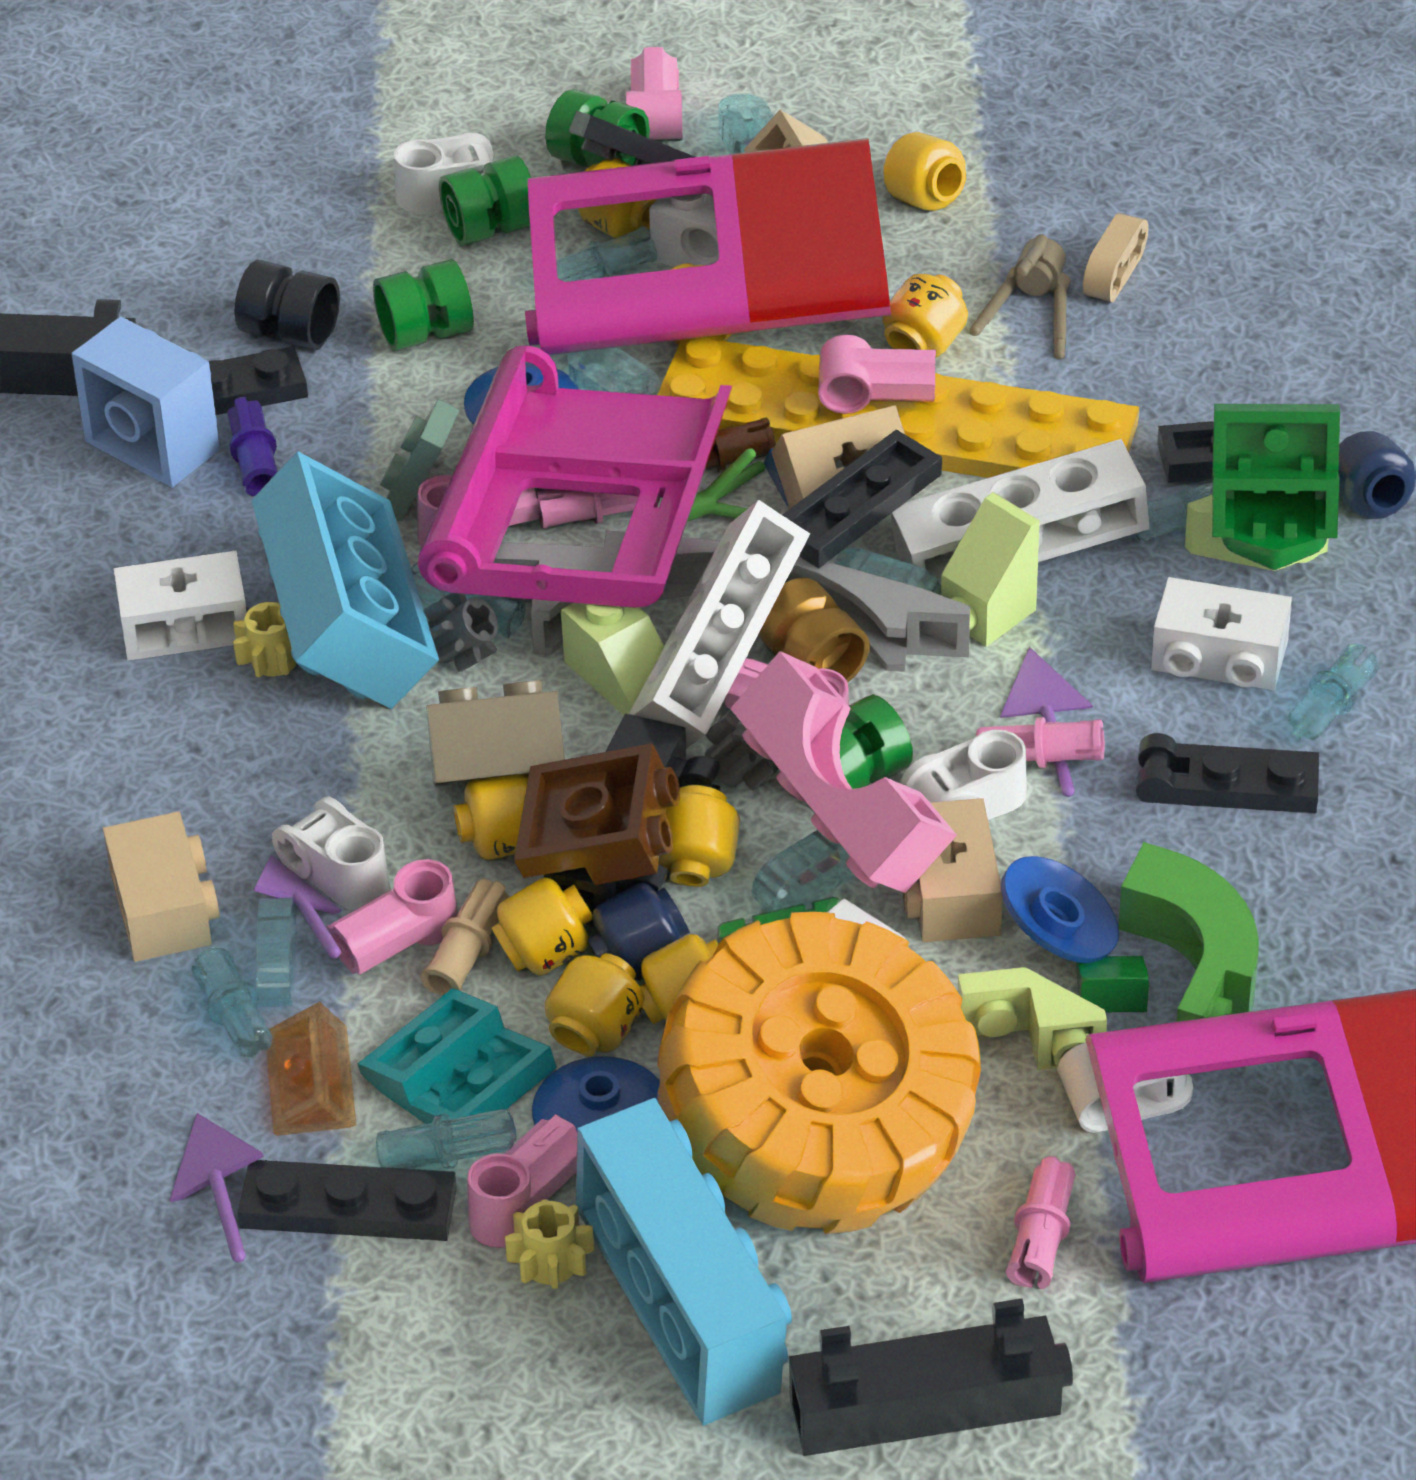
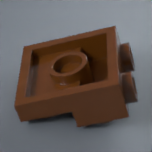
(598, 815)

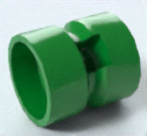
(568, 146)
(481, 202)
(422, 305)
(873, 742)

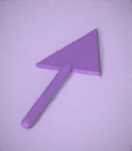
(1043, 692)
(282, 882)
(206, 1161)

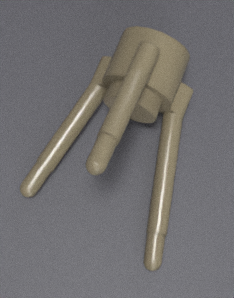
(1035, 273)

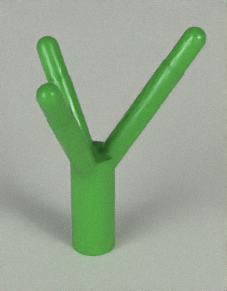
(725, 483)

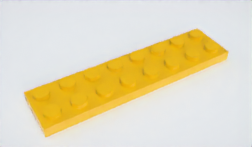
(970, 424)

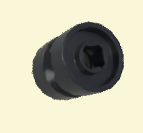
(295, 307)

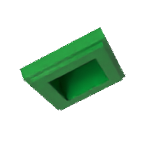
(1115, 983)

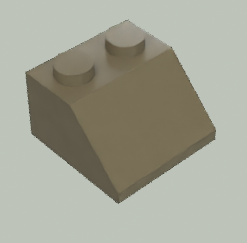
(495, 734)

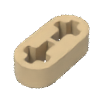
(1115, 257)

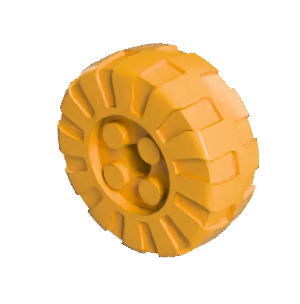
(819, 1071)

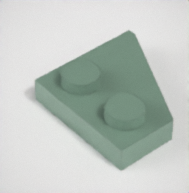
(423, 446)

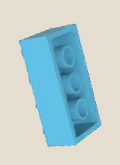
(344, 581)
(682, 1260)

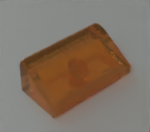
(310, 1073)

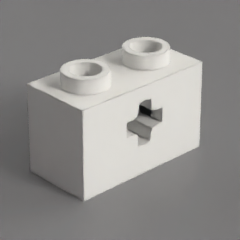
(180, 604)
(1221, 633)

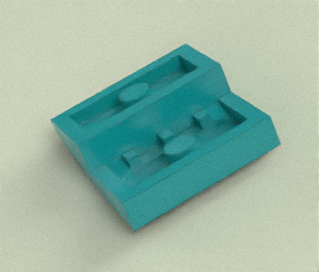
(457, 1061)

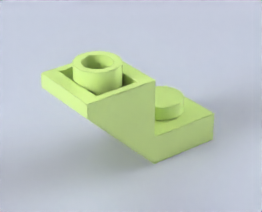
(1024, 1000)

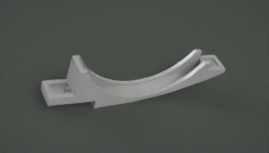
(891, 613)

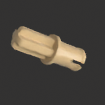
(465, 938)

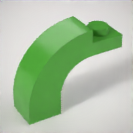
(1203, 919)

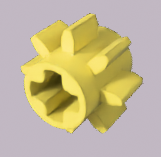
(263, 641)
(549, 1243)

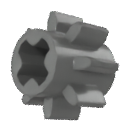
(462, 629)
(735, 756)

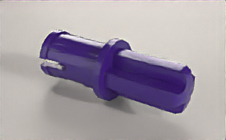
(252, 444)

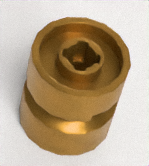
(815, 629)

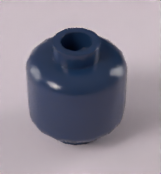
(1374, 475)
(636, 925)

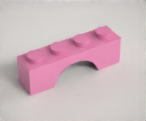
(798, 725)

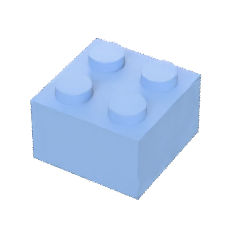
(146, 401)

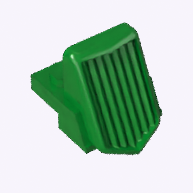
(1275, 480)

